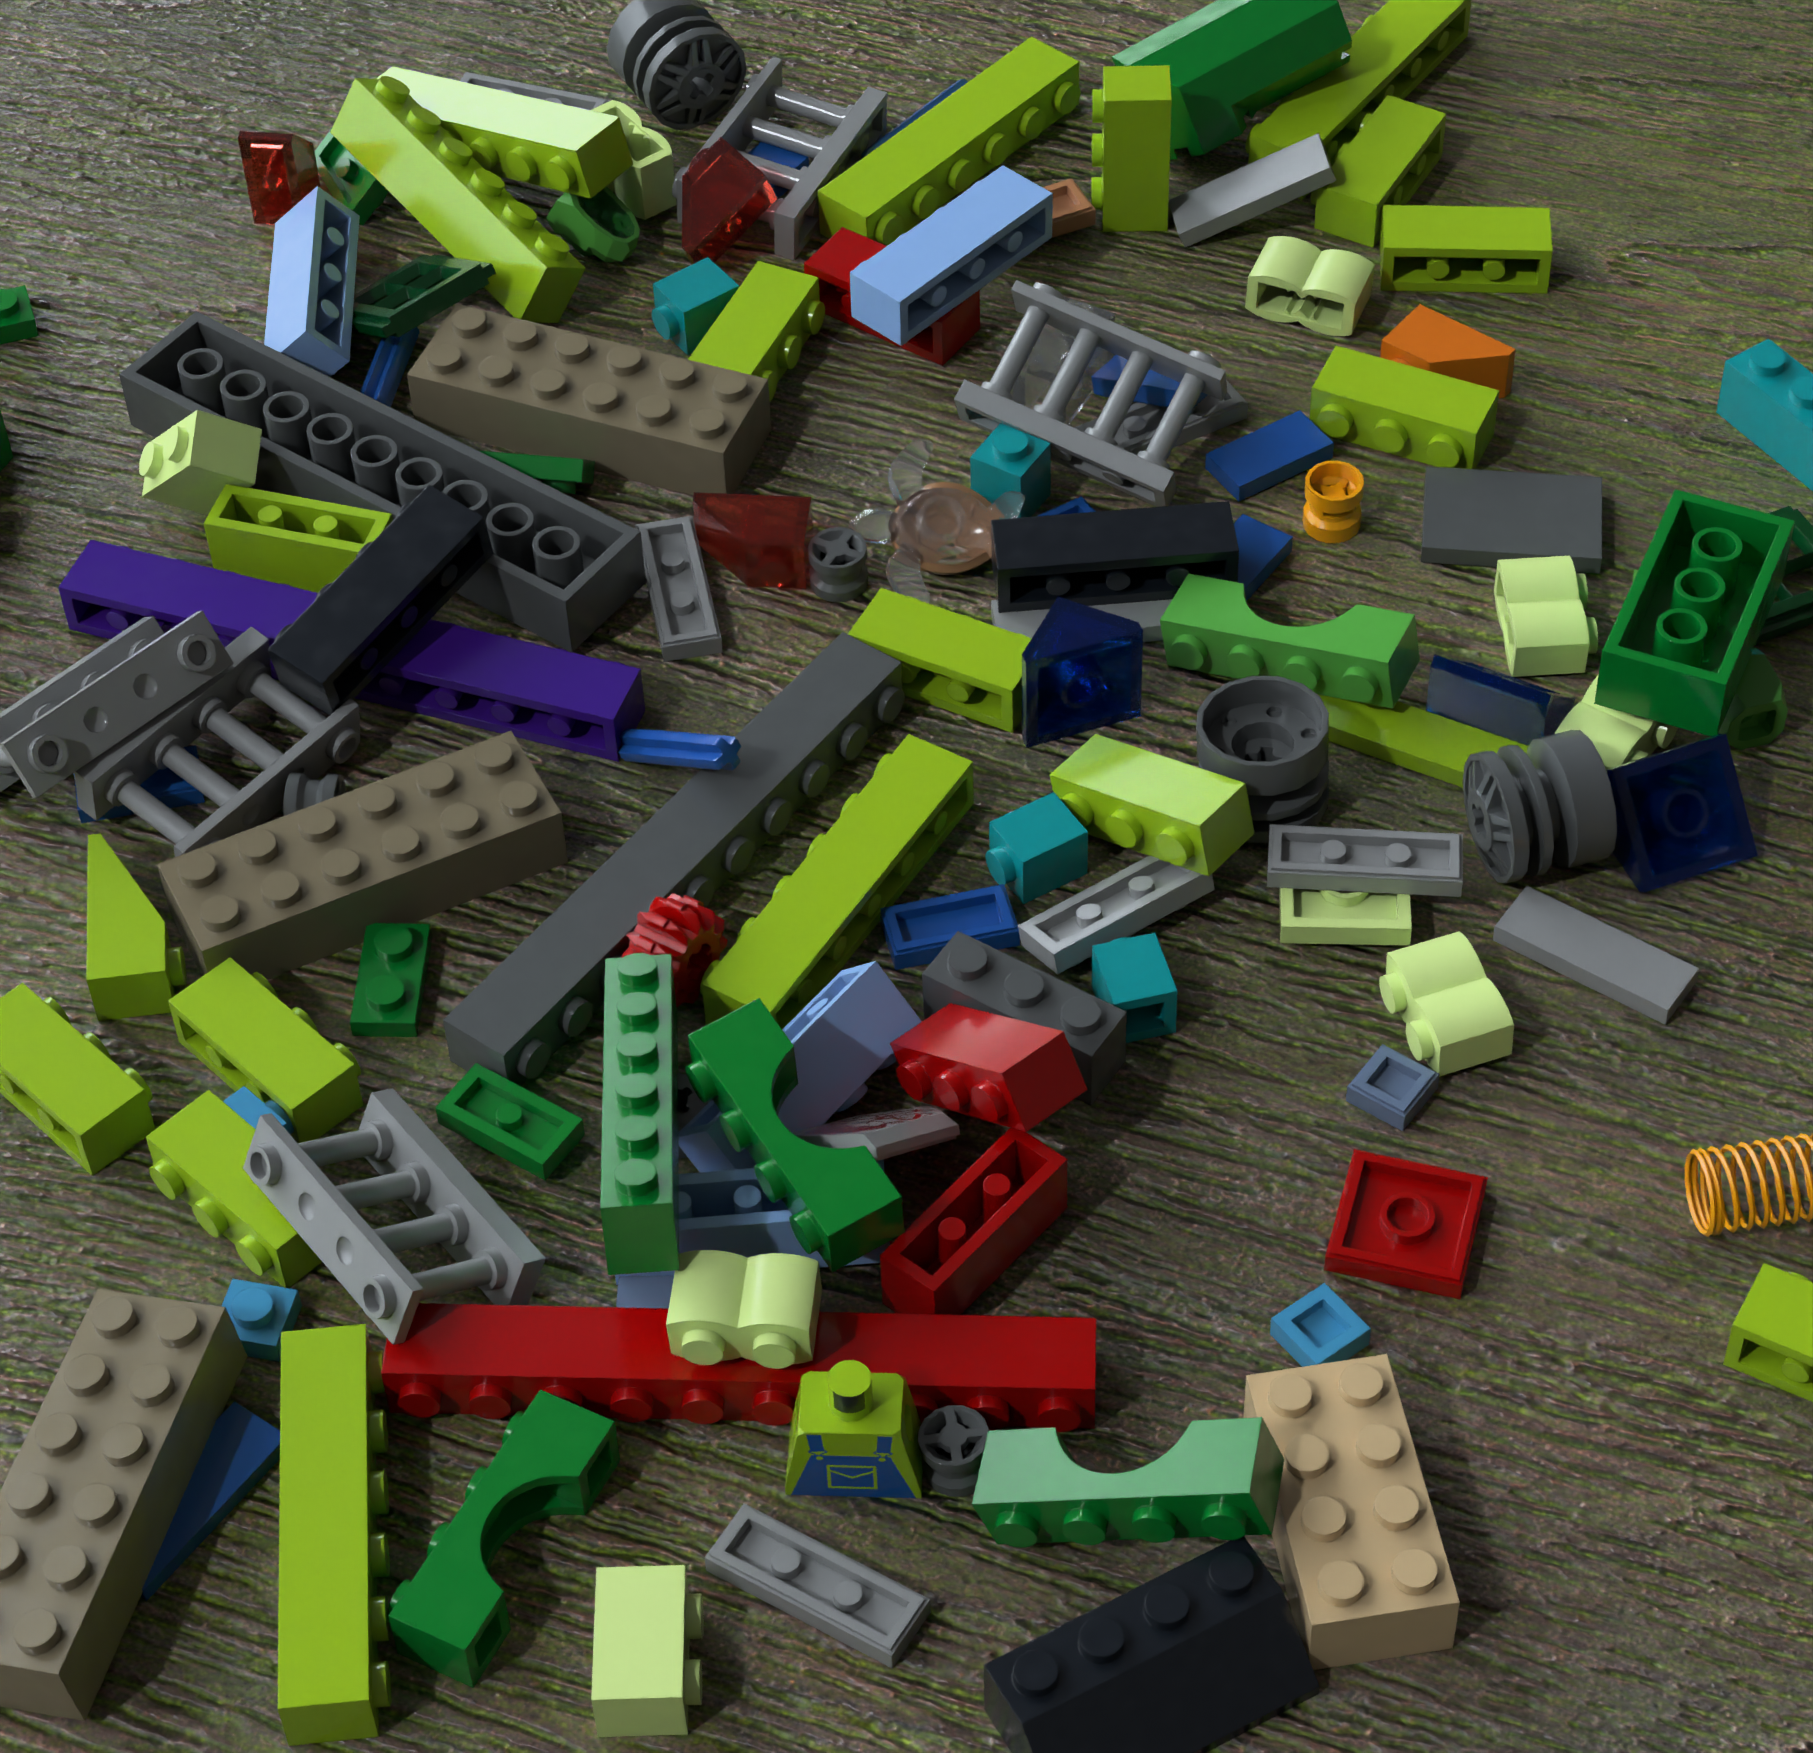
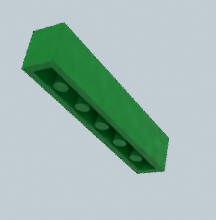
(640, 1116)

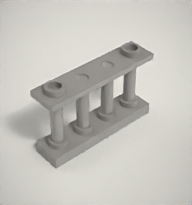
(857, 129)
(1094, 450)
(105, 699)
(119, 771)
(429, 1181)

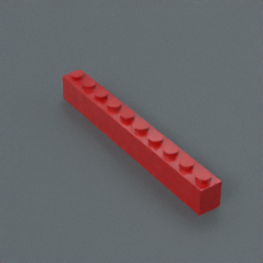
(622, 1366)

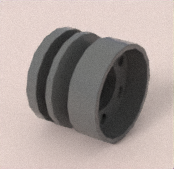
(676, 60)
(1272, 740)
(1539, 806)

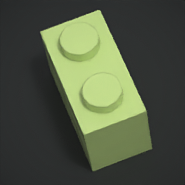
(197, 459)
(643, 1651)

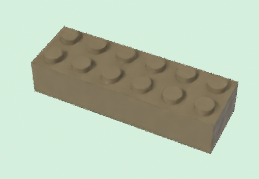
(590, 400)
(366, 858)
(102, 1488)

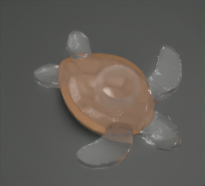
(934, 527)

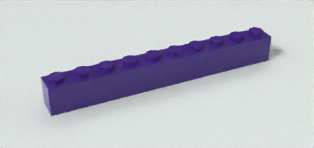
(439, 673)

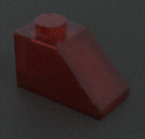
(277, 172)
(720, 200)
(757, 536)

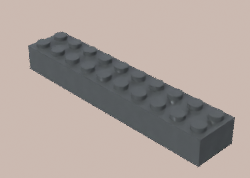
(554, 558)

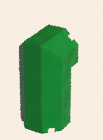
(1238, 61)

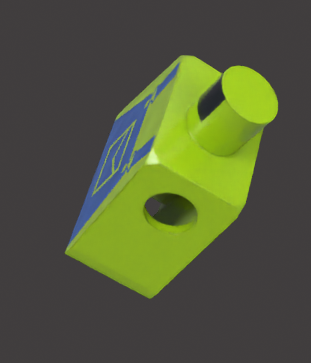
(854, 1435)

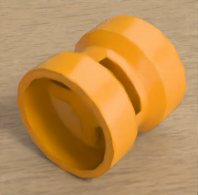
(1333, 501)

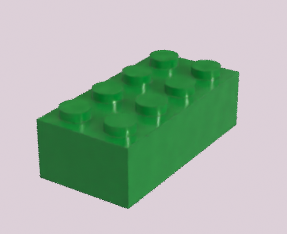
(1694, 613)

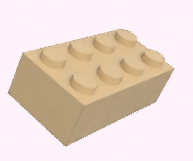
(1354, 1515)

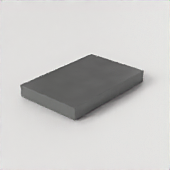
(1510, 515)

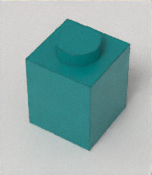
(691, 302)
(1012, 463)
(1037, 848)
(1137, 980)

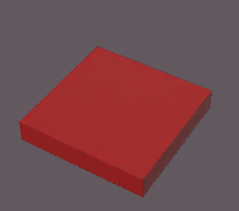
(1406, 1224)

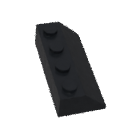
(1158, 1666)

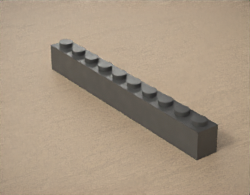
(685, 848)

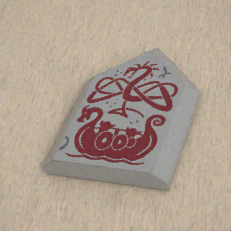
(885, 1132)

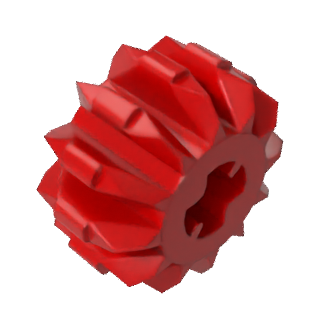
(685, 931)

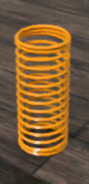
(1714, 1218)

